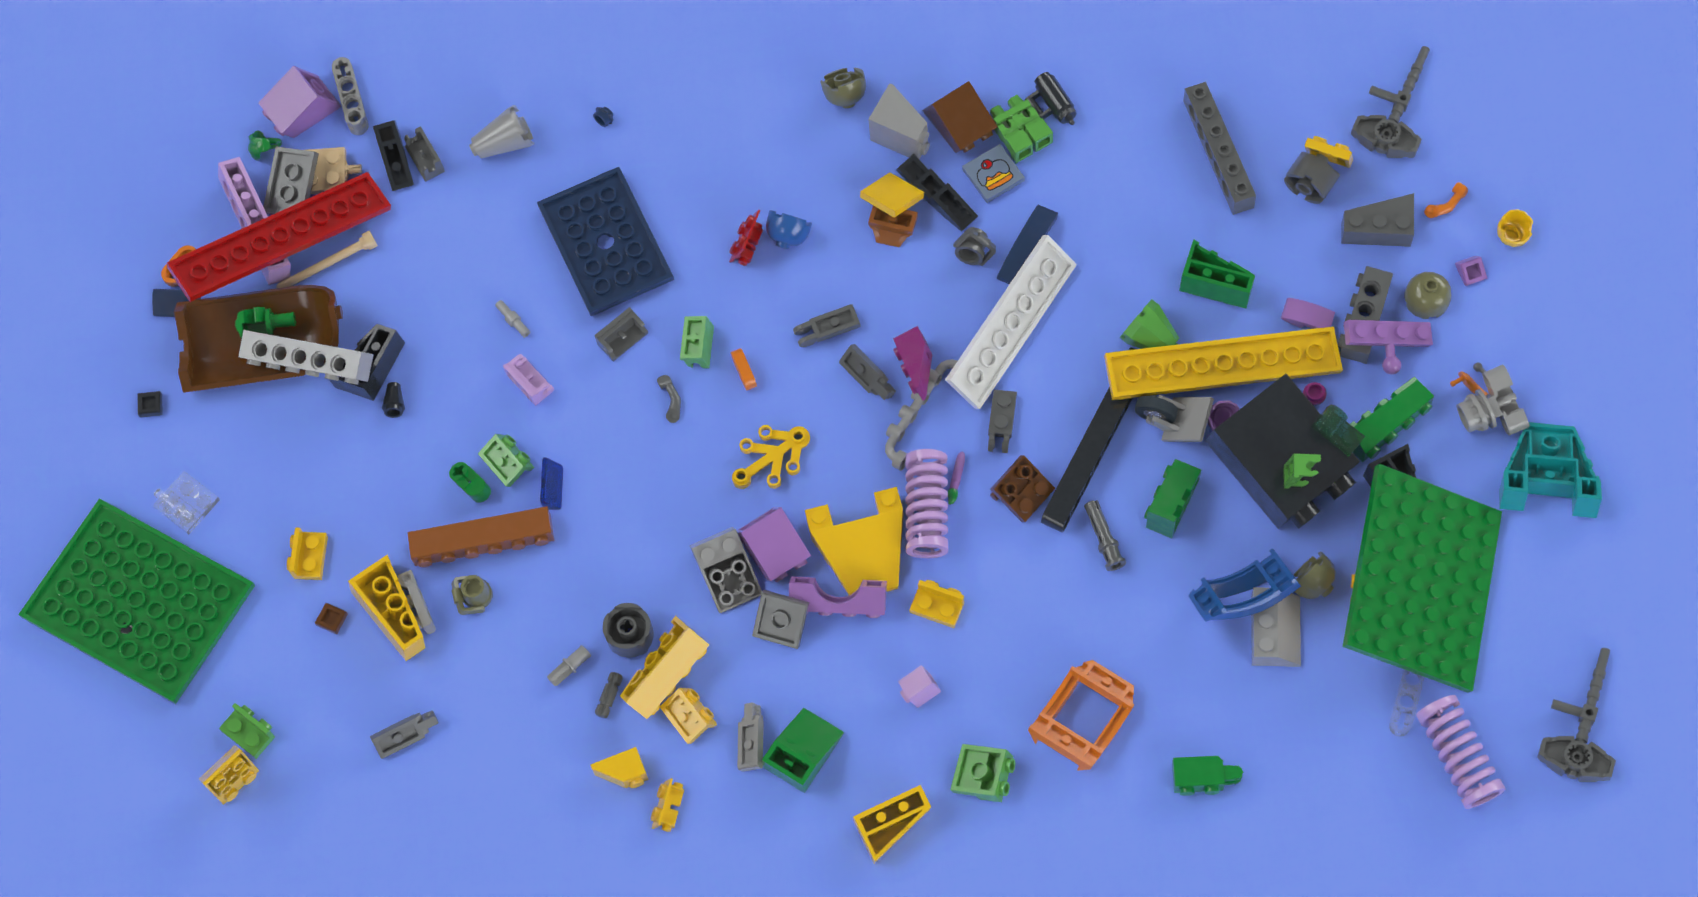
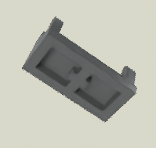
(423, 155)
(621, 334)

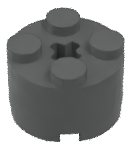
(1311, 177)
(634, 642)

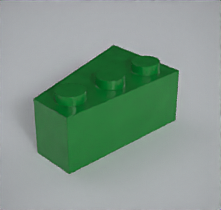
(1215, 278)
(1172, 498)

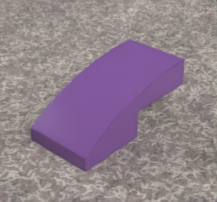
(1306, 314)

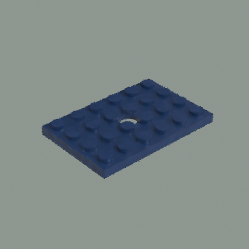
(597, 209)

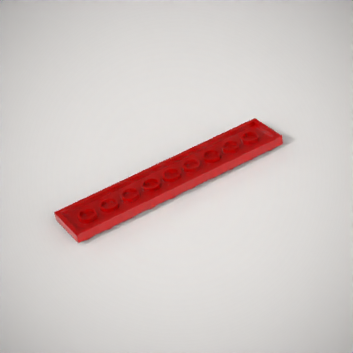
(278, 236)

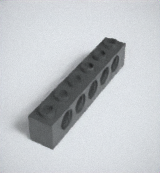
(1219, 148)

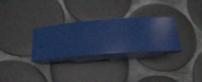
(1036, 226)

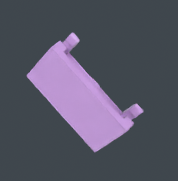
(528, 379)

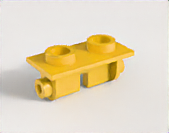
(663, 814)

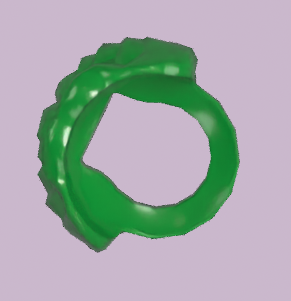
(259, 144)

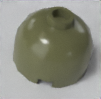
(844, 87)
(1427, 295)
(1315, 577)

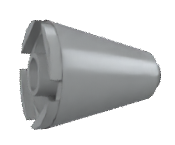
(502, 135)

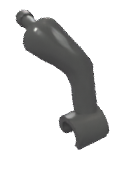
(673, 412)

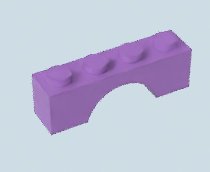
(867, 599)

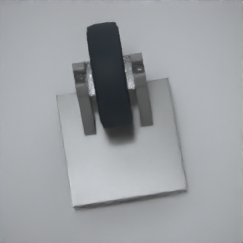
(1180, 419)

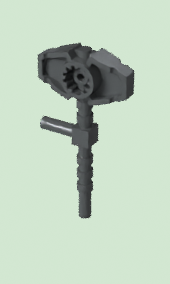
(1389, 134)
(1572, 754)

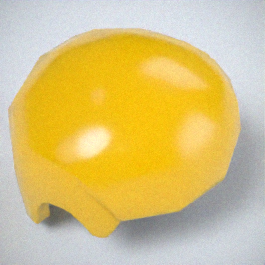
(1515, 228)

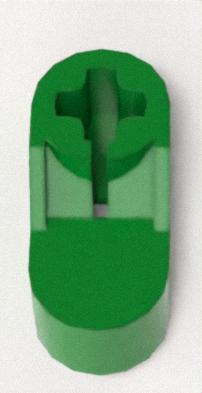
(462, 474)

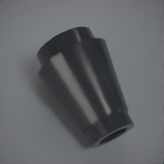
(393, 401)

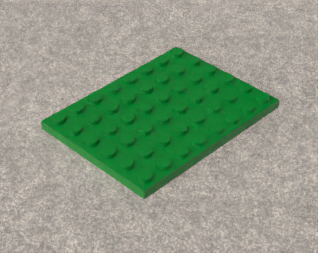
(137, 576)
(1422, 579)

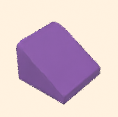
(1471, 270)

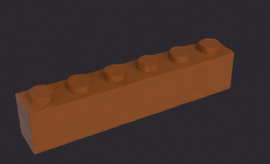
(480, 536)

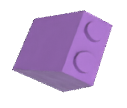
(298, 102)
(774, 544)

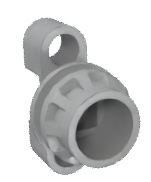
(1481, 410)

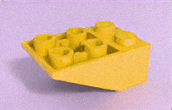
(229, 775)

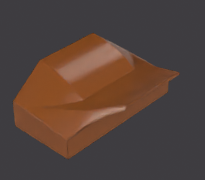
(892, 230)

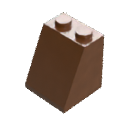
(961, 118)

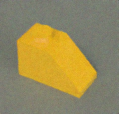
(622, 769)

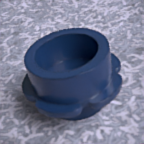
(603, 116)

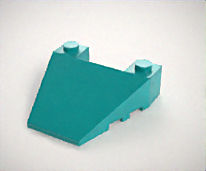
(1551, 463)

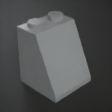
(898, 125)

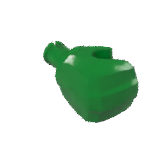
(262, 320)

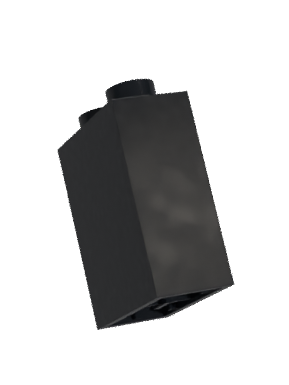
(1264, 437)

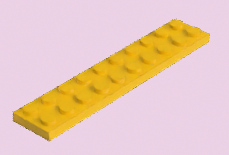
(1222, 363)

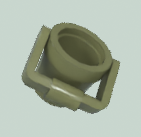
(473, 592)

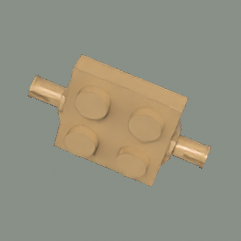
(332, 169)

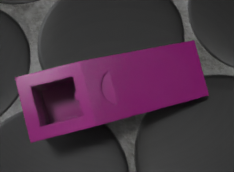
(917, 359)

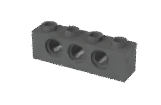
(1373, 281)

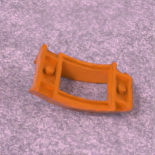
(1065, 740)

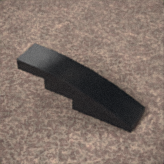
(937, 193)

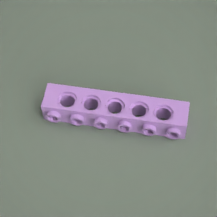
(248, 208)

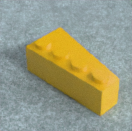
(664, 668)

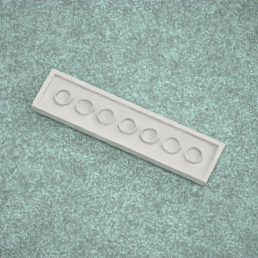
(1011, 322)

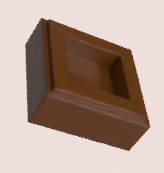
(331, 618)

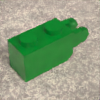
(1203, 774)

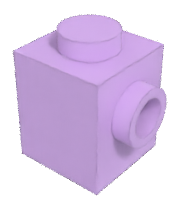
(918, 687)

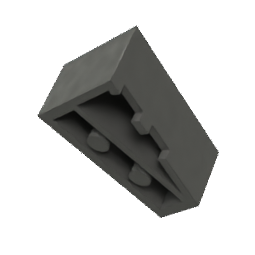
(1380, 223)

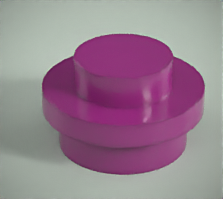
(1315, 393)

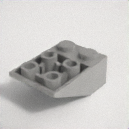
(726, 569)

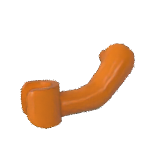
(1433, 211)
(1468, 382)

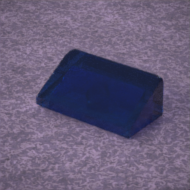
(551, 484)

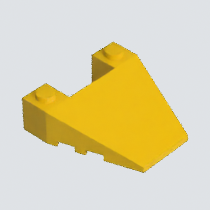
(862, 547)

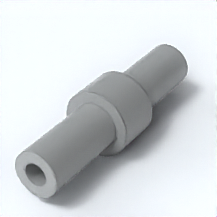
(512, 318)

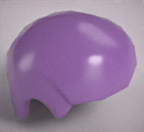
(1221, 412)

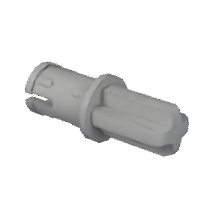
(568, 665)

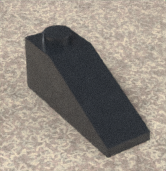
(393, 155)

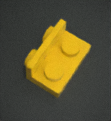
(307, 554)
(937, 603)
(688, 714)

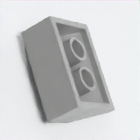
(1276, 633)

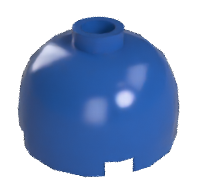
(787, 229)

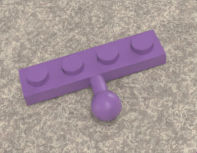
(1388, 335)

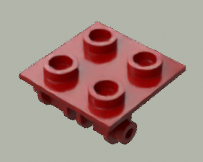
(750, 233)

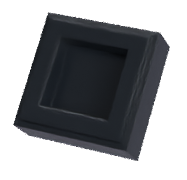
(150, 404)

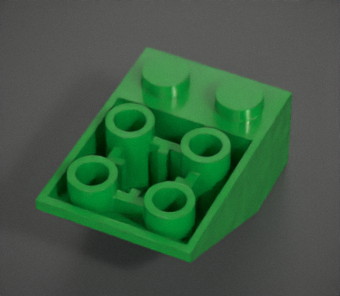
(802, 749)

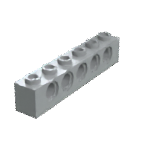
(255, 344)

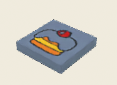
(993, 173)

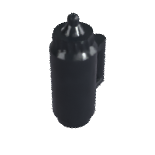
(1054, 97)

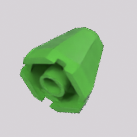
(1150, 329)

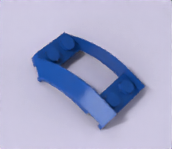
(1270, 569)

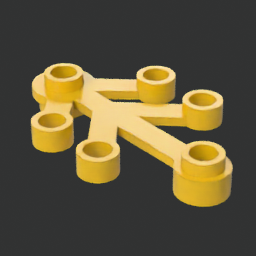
(773, 454)

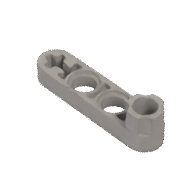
(360, 126)

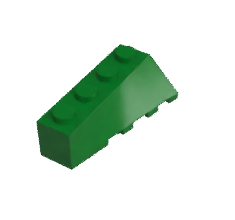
(1391, 417)

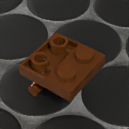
(1022, 488)

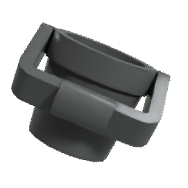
(971, 247)

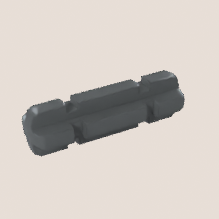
(608, 695)

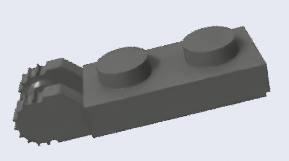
(828, 325)
(1001, 418)

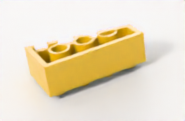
(385, 602)

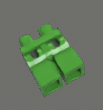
(1021, 128)

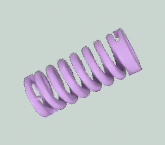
(930, 503)
(1474, 796)

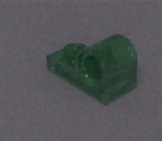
(1336, 429)

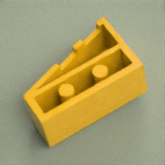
(890, 821)

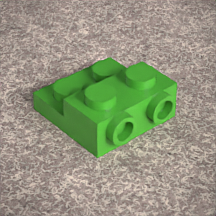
(983, 772)

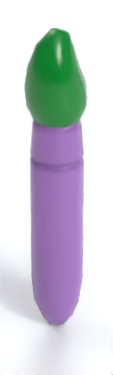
(956, 477)

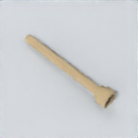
(365, 242)

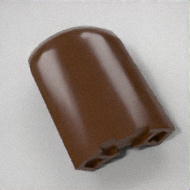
(214, 344)

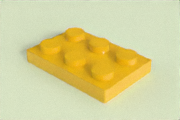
(1336, 154)

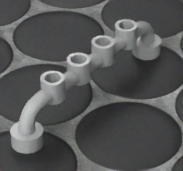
(909, 414)

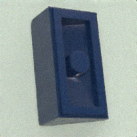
(165, 301)

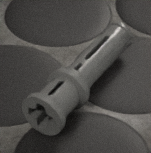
(1107, 544)

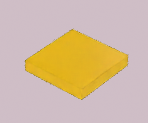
(891, 194)

